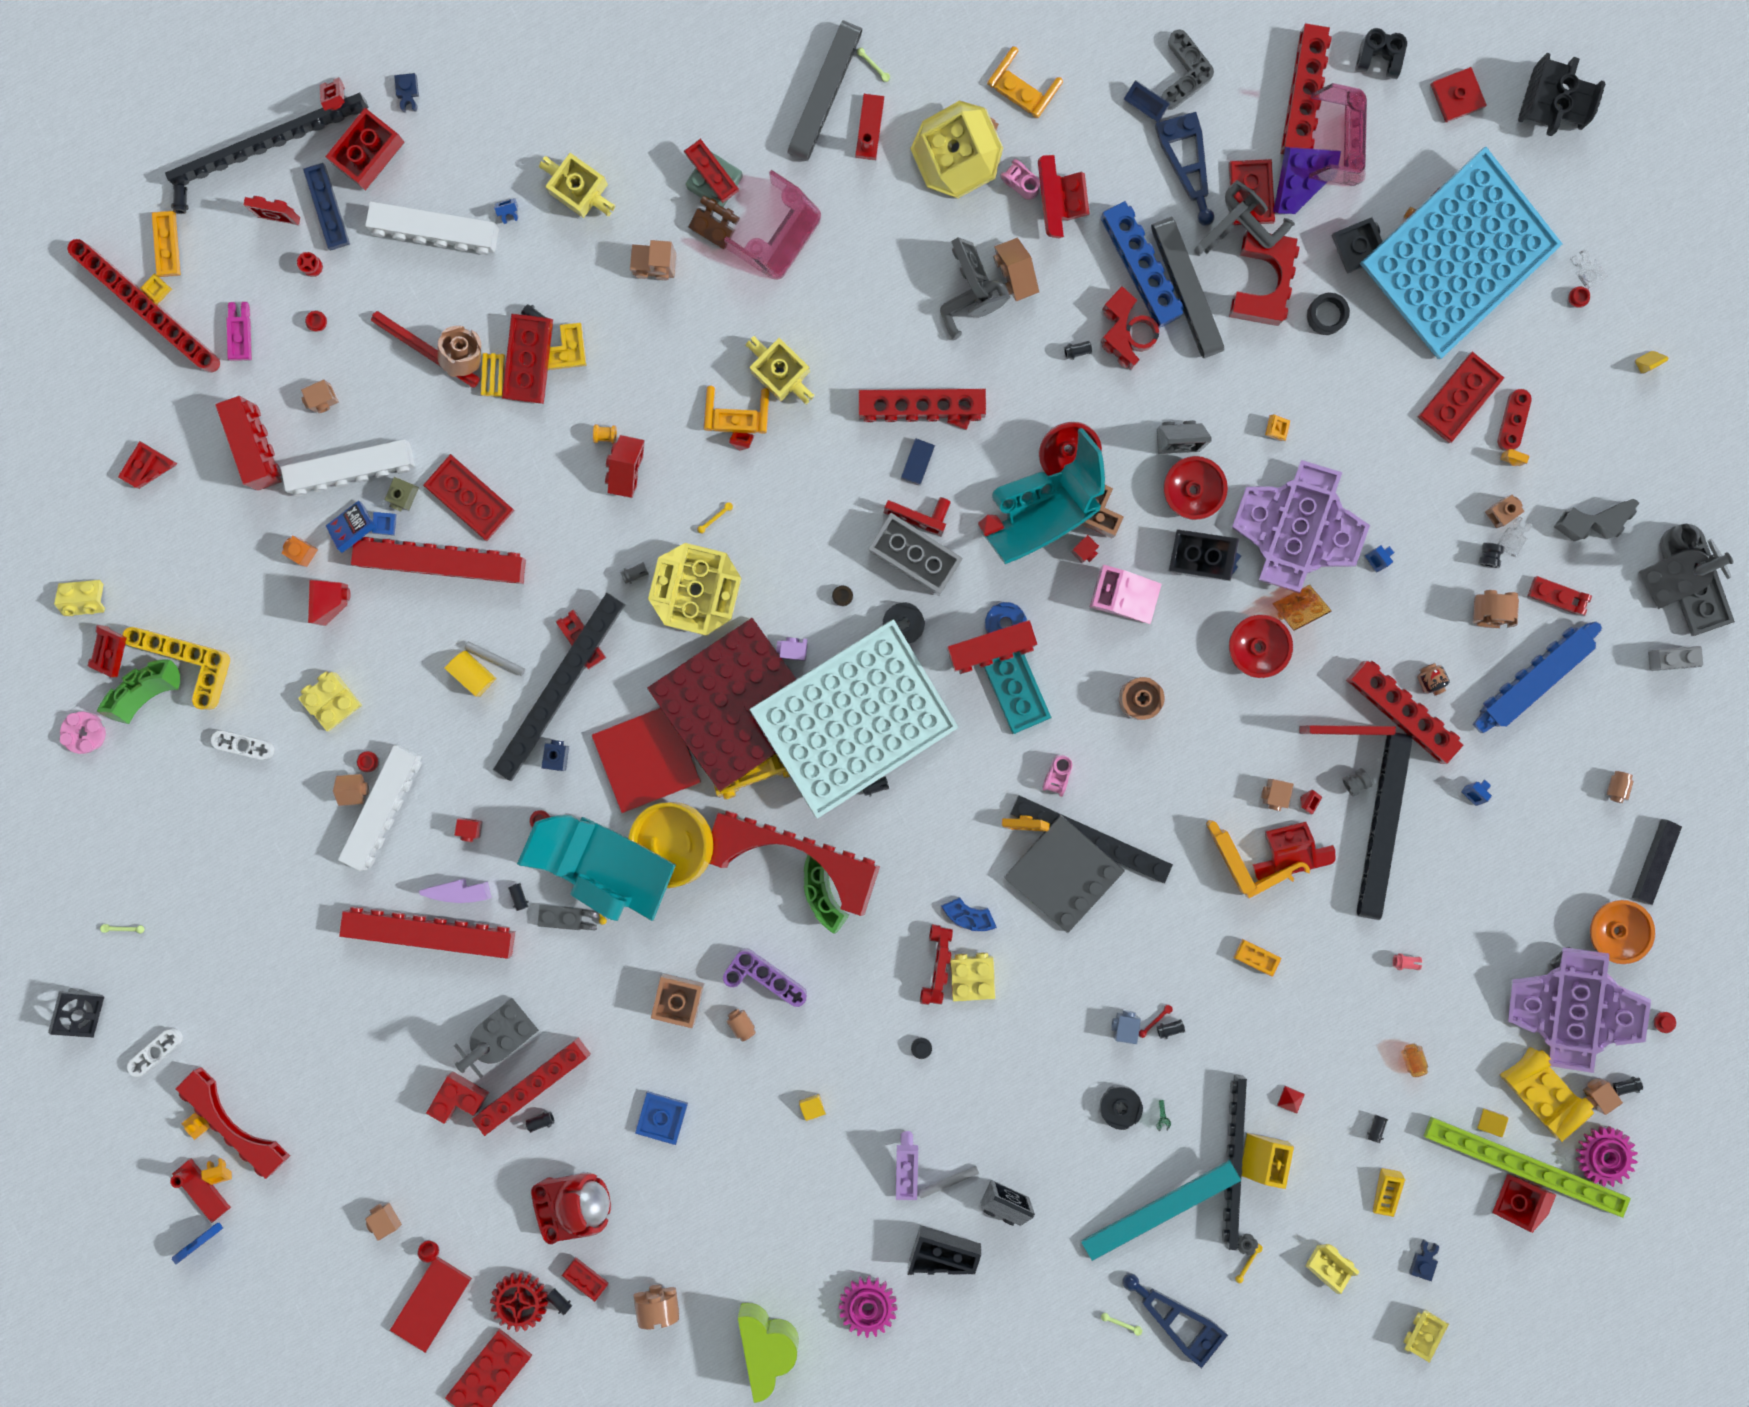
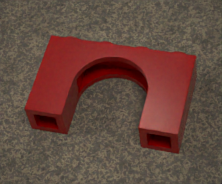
(1272, 307)

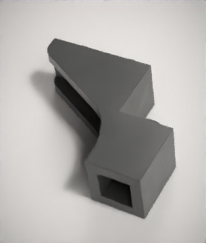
(1606, 523)

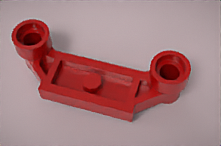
(943, 957)

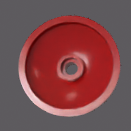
(1052, 452)
(1209, 484)
(1274, 641)

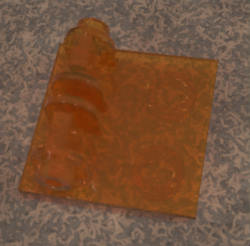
(1301, 608)

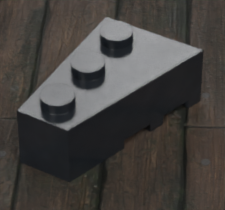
(943, 1253)

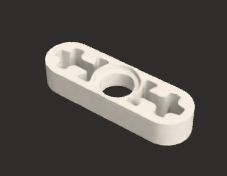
(250, 740)
(145, 1053)

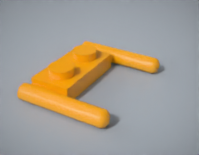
(1018, 90)
(736, 420)

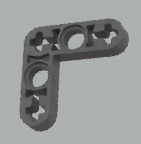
(1193, 68)

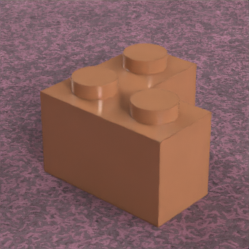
(653, 260)
(1017, 268)
(1105, 520)

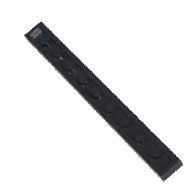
(261, 142)
(559, 686)

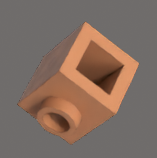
(319, 396)
(1505, 511)
(350, 789)
(1277, 794)
(1602, 1096)
(382, 1221)

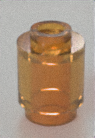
(1415, 1060)

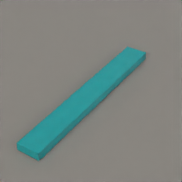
(1161, 1210)

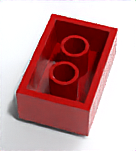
(365, 149)

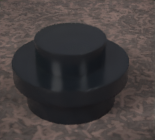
(921, 1048)

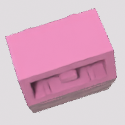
(1125, 594)

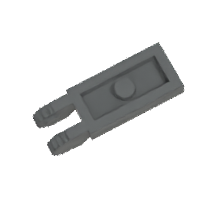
(565, 917)

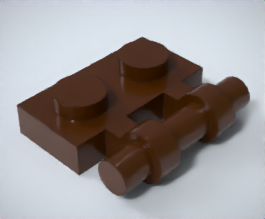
(711, 227)

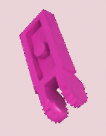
(239, 333)

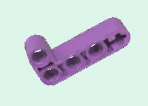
(767, 981)

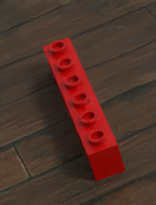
(1318, 38)
(932, 397)
(1449, 742)
(531, 1086)

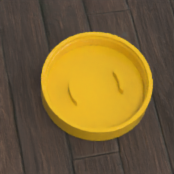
(677, 835)

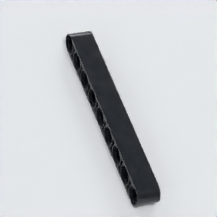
(1384, 826)

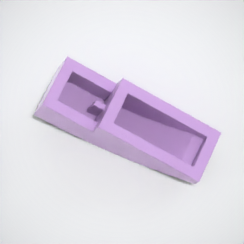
(458, 892)

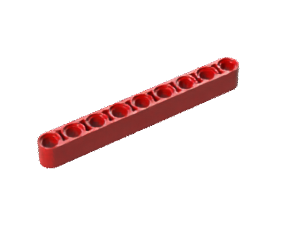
(137, 299)

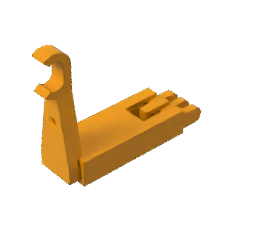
(1238, 869)

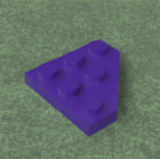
(1294, 184)

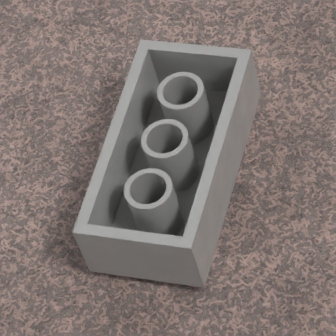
(915, 554)

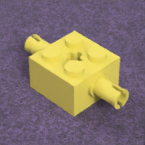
(572, 173)
(780, 356)

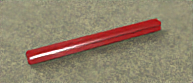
(416, 343)

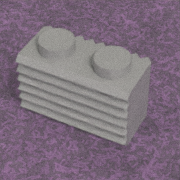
(1675, 658)

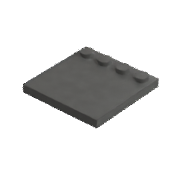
(1064, 873)

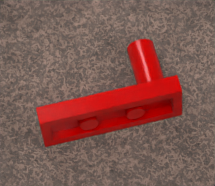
(869, 127)
(931, 524)
(201, 1192)

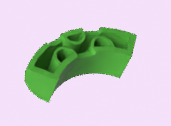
(138, 688)
(820, 897)

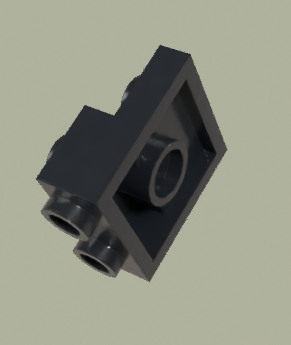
(1357, 242)

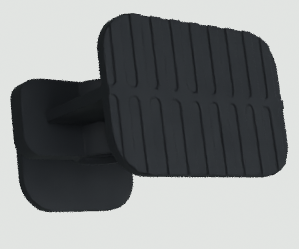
(1547, 90)

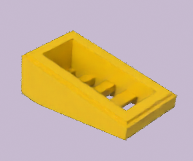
(1392, 1179)

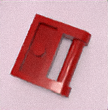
(107, 651)

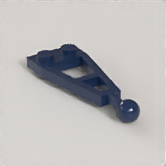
(1176, 130)
(1203, 1344)

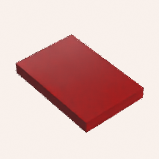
(1259, 178)

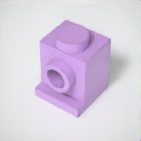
(792, 649)

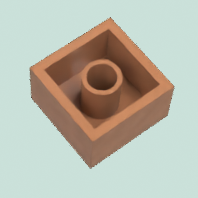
(677, 1000)

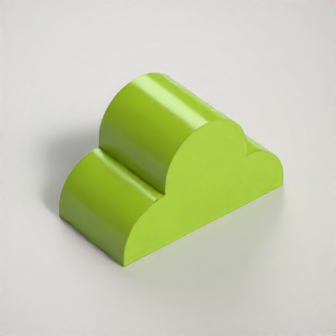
(768, 1348)

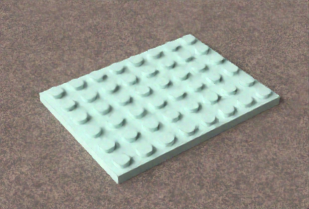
(854, 718)

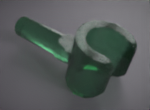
(1163, 1119)

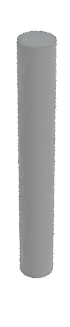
(494, 658)
(948, 1182)

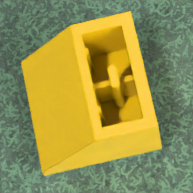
(1267, 1160)

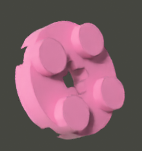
(70, 732)

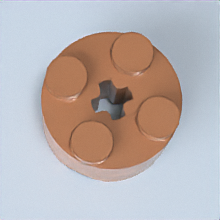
(459, 351)
(1496, 609)
(1148, 688)
(656, 1307)

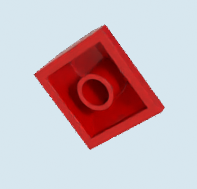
(326, 600)
(1523, 1203)

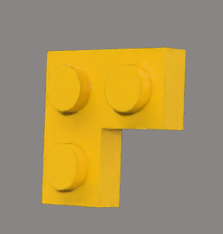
(572, 351)

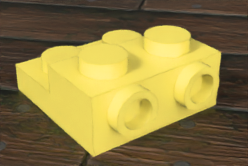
(329, 700)
(972, 977)

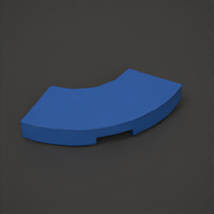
(969, 917)
(197, 1243)

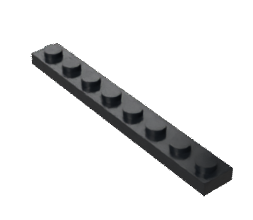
(1114, 848)
(1235, 1152)

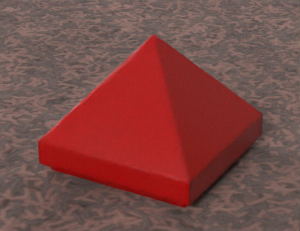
(741, 440)
(990, 524)
(1310, 801)
(1290, 1099)

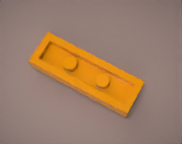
(166, 244)

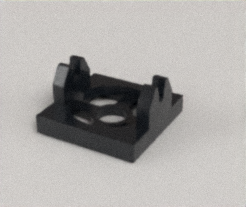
(63, 998)

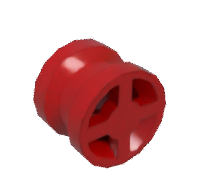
(305, 261)

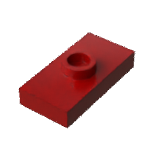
(585, 1279)

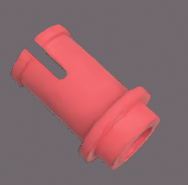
(1406, 962)

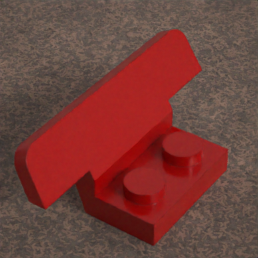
(1061, 196)
(1290, 846)

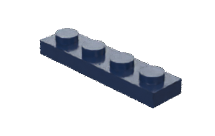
(326, 206)

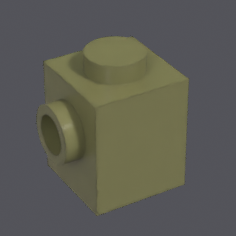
(401, 494)

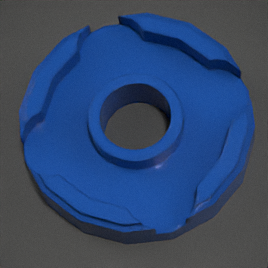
(1002, 610)

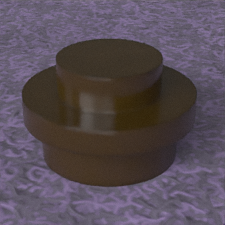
(842, 595)

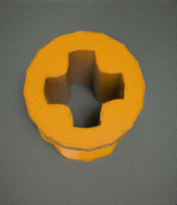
(604, 434)

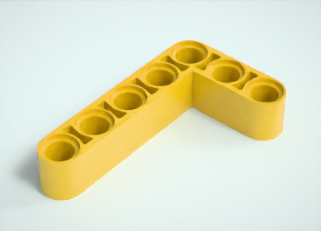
(186, 653)

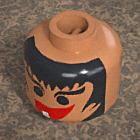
(1433, 679)

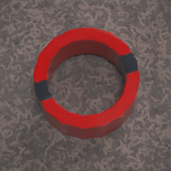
(1154, 326)

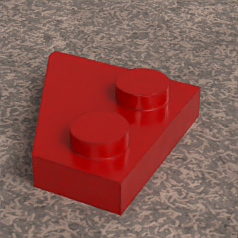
(145, 466)

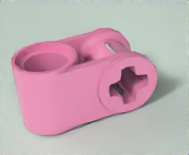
(1018, 176)
(1057, 776)

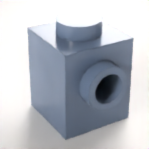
(1126, 1027)

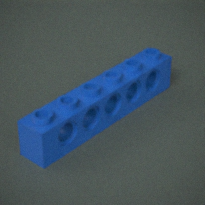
(1125, 214)

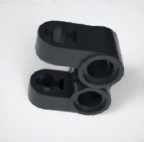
(1383, 48)

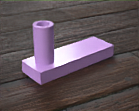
(906, 1168)

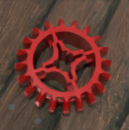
(503, 1302)

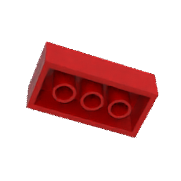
(249, 443)
(991, 646)

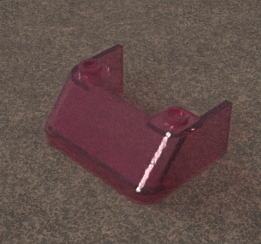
(1354, 136)
(790, 237)

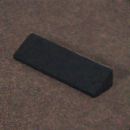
(1657, 861)

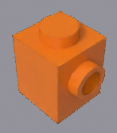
(299, 550)

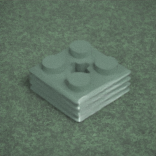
(699, 186)

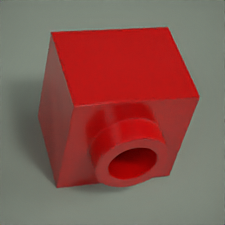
(1085, 549)
(468, 829)

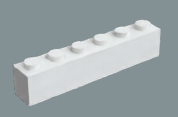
(432, 227)
(348, 467)
(380, 808)

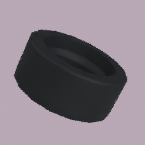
(1343, 307)

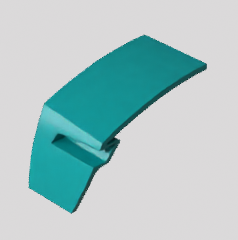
(1047, 506)
(600, 864)

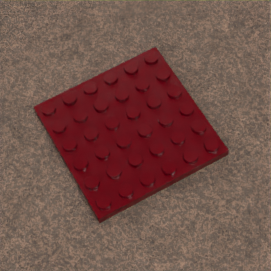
(712, 698)

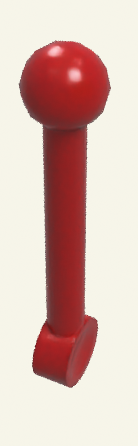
(1167, 1009)

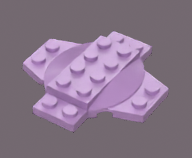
(1300, 526)
(1579, 1009)

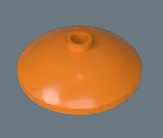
(1634, 935)

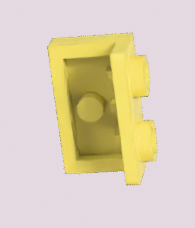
(79, 598)
(1331, 1267)
(1426, 1335)

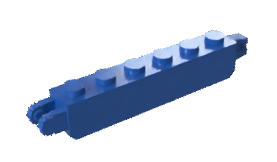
(1538, 678)

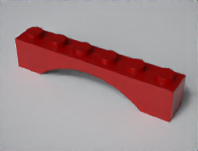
(202, 1094)

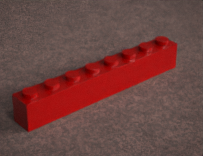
(440, 562)
(425, 933)

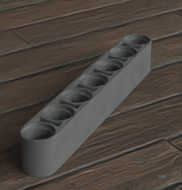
(825, 90)
(1187, 287)

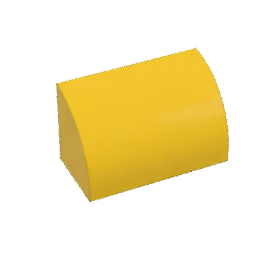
(470, 673)

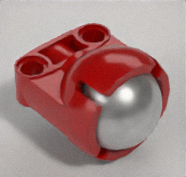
(571, 1206)

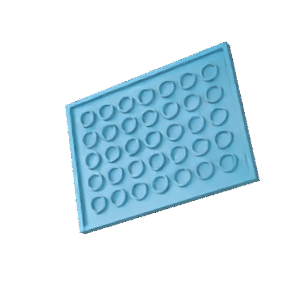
(1461, 253)

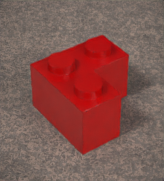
(624, 466)
(455, 1093)

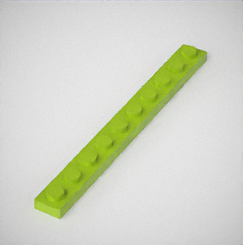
(1527, 1167)

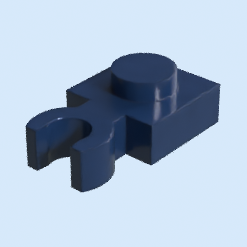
(407, 88)
(1424, 1263)

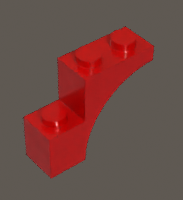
(1116, 339)

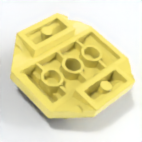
(972, 163)
(673, 582)

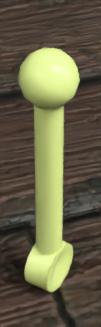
(885, 76)
(106, 928)
(1137, 1329)

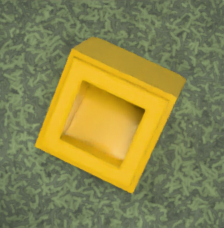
(1650, 361)
(812, 1107)
(1493, 1122)

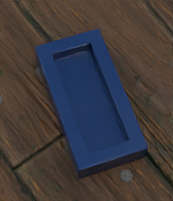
(1147, 101)
(917, 461)

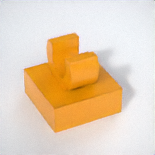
(195, 1125)
(216, 1174)

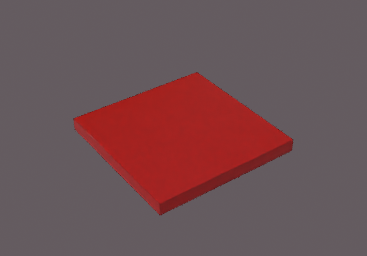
(645, 760)

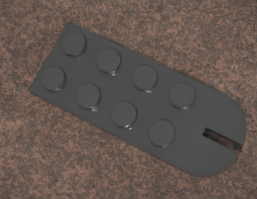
(1705, 608)

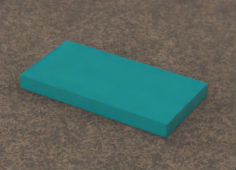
(1017, 692)

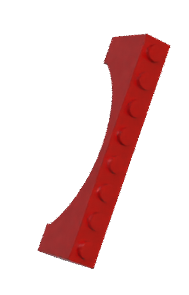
(850, 875)

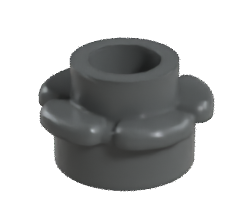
(1253, 1244)

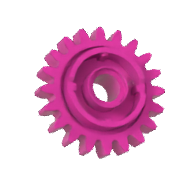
(1619, 1156)
(864, 1319)

